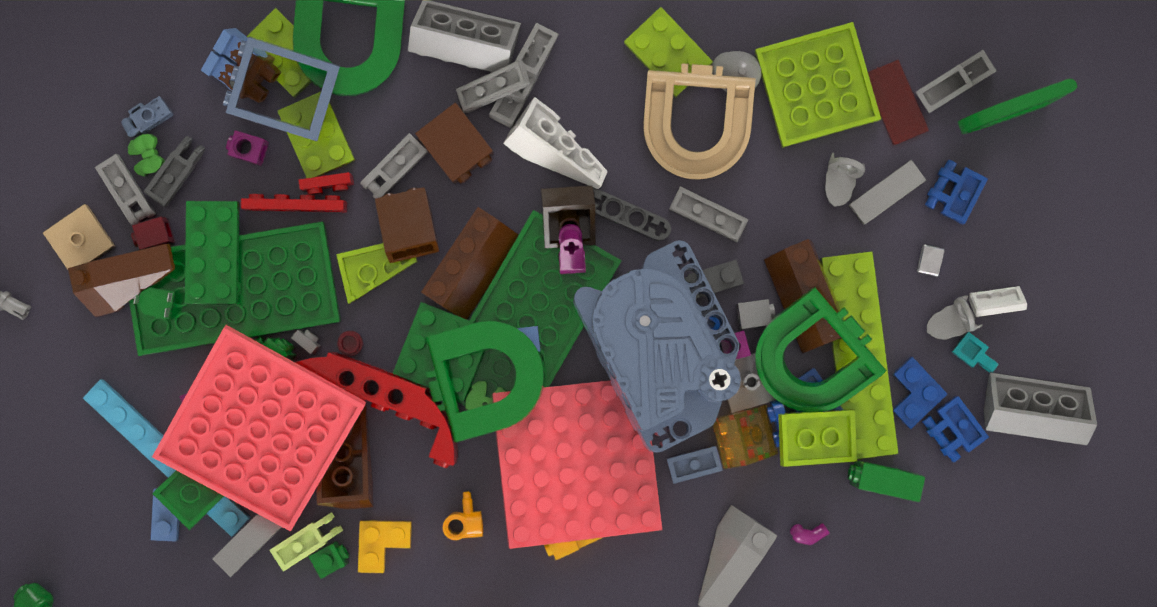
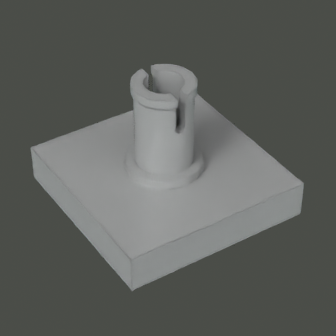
(751, 390)

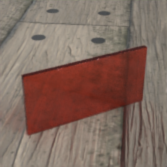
(896, 103)

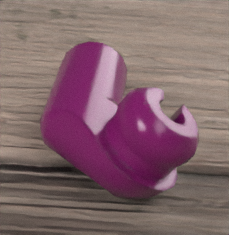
(808, 536)

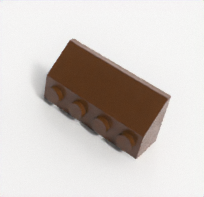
(470, 264)
(794, 274)

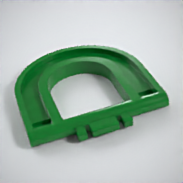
(375, 69)
(1016, 106)
(818, 395)
(497, 415)

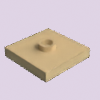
(79, 238)

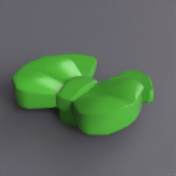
(145, 145)
(477, 398)

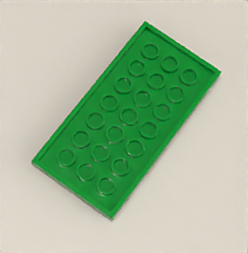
(281, 288)
(534, 293)

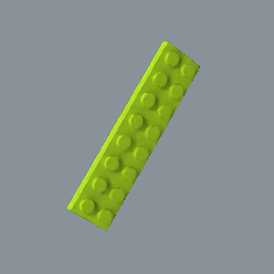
(855, 288)

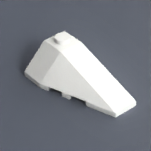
(544, 141)

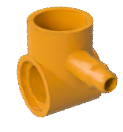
(471, 521)

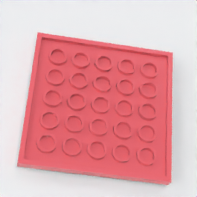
(258, 428)
(576, 469)

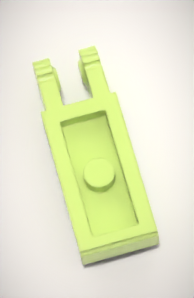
(303, 543)

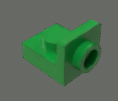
(329, 559)

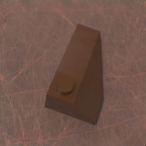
(114, 281)
(349, 476)

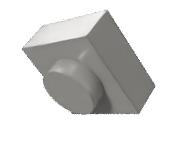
(307, 341)

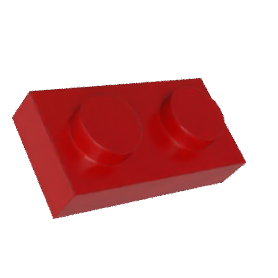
(315, 185)

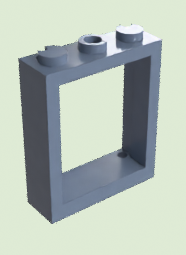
(239, 73)

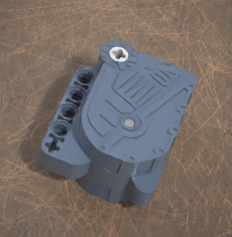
(661, 346)

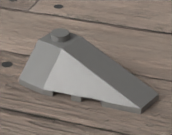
(735, 554)

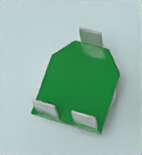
(155, 302)

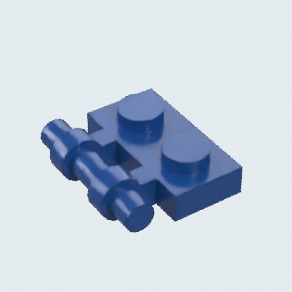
(963, 195)
(962, 425)

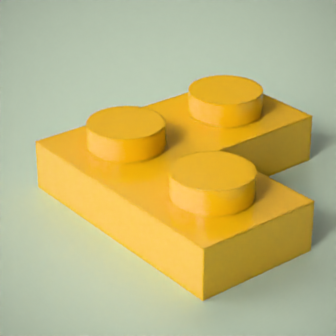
(376, 537)

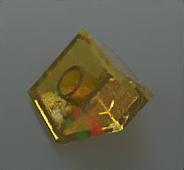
(744, 437)

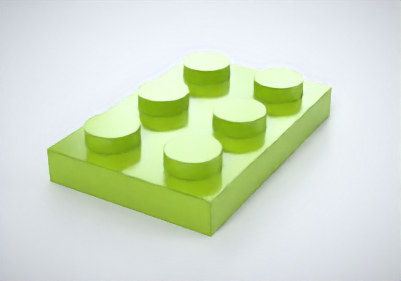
(279, 31)
(665, 46)
(330, 149)
(817, 437)

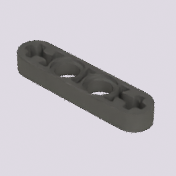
(627, 209)

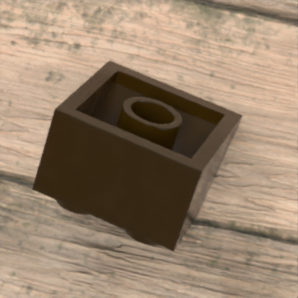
(566, 207)

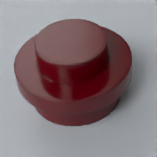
(350, 343)

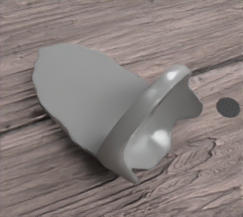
(842, 179)
(953, 320)

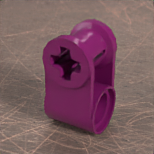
(571, 250)

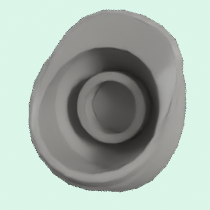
(738, 65)

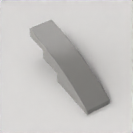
(534, 55)
(246, 544)

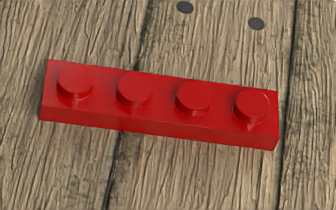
(283, 203)

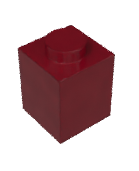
(152, 233)

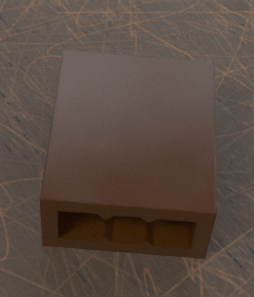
(455, 144)
(406, 224)

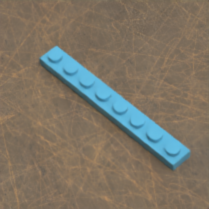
(146, 440)

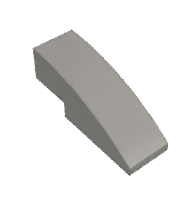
(956, 81)

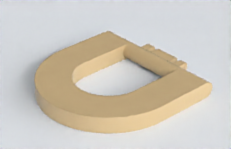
(659, 115)

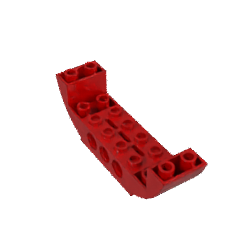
(416, 400)

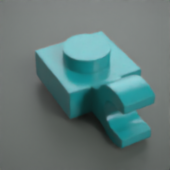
(973, 351)

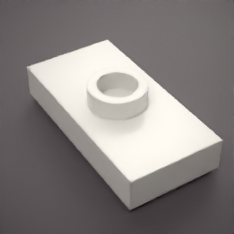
(997, 301)

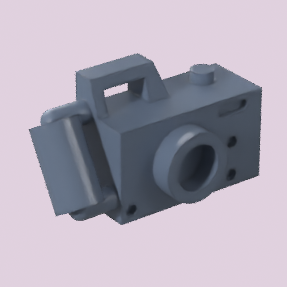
(146, 117)

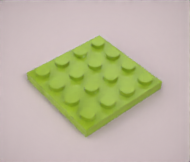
(817, 84)

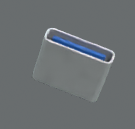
(930, 260)

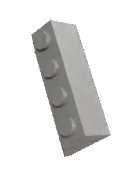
(463, 36)
(1039, 409)

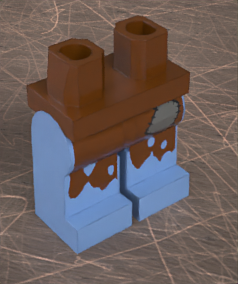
(225, 57)

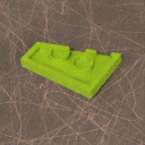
(367, 269)

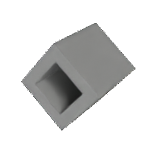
(754, 313)

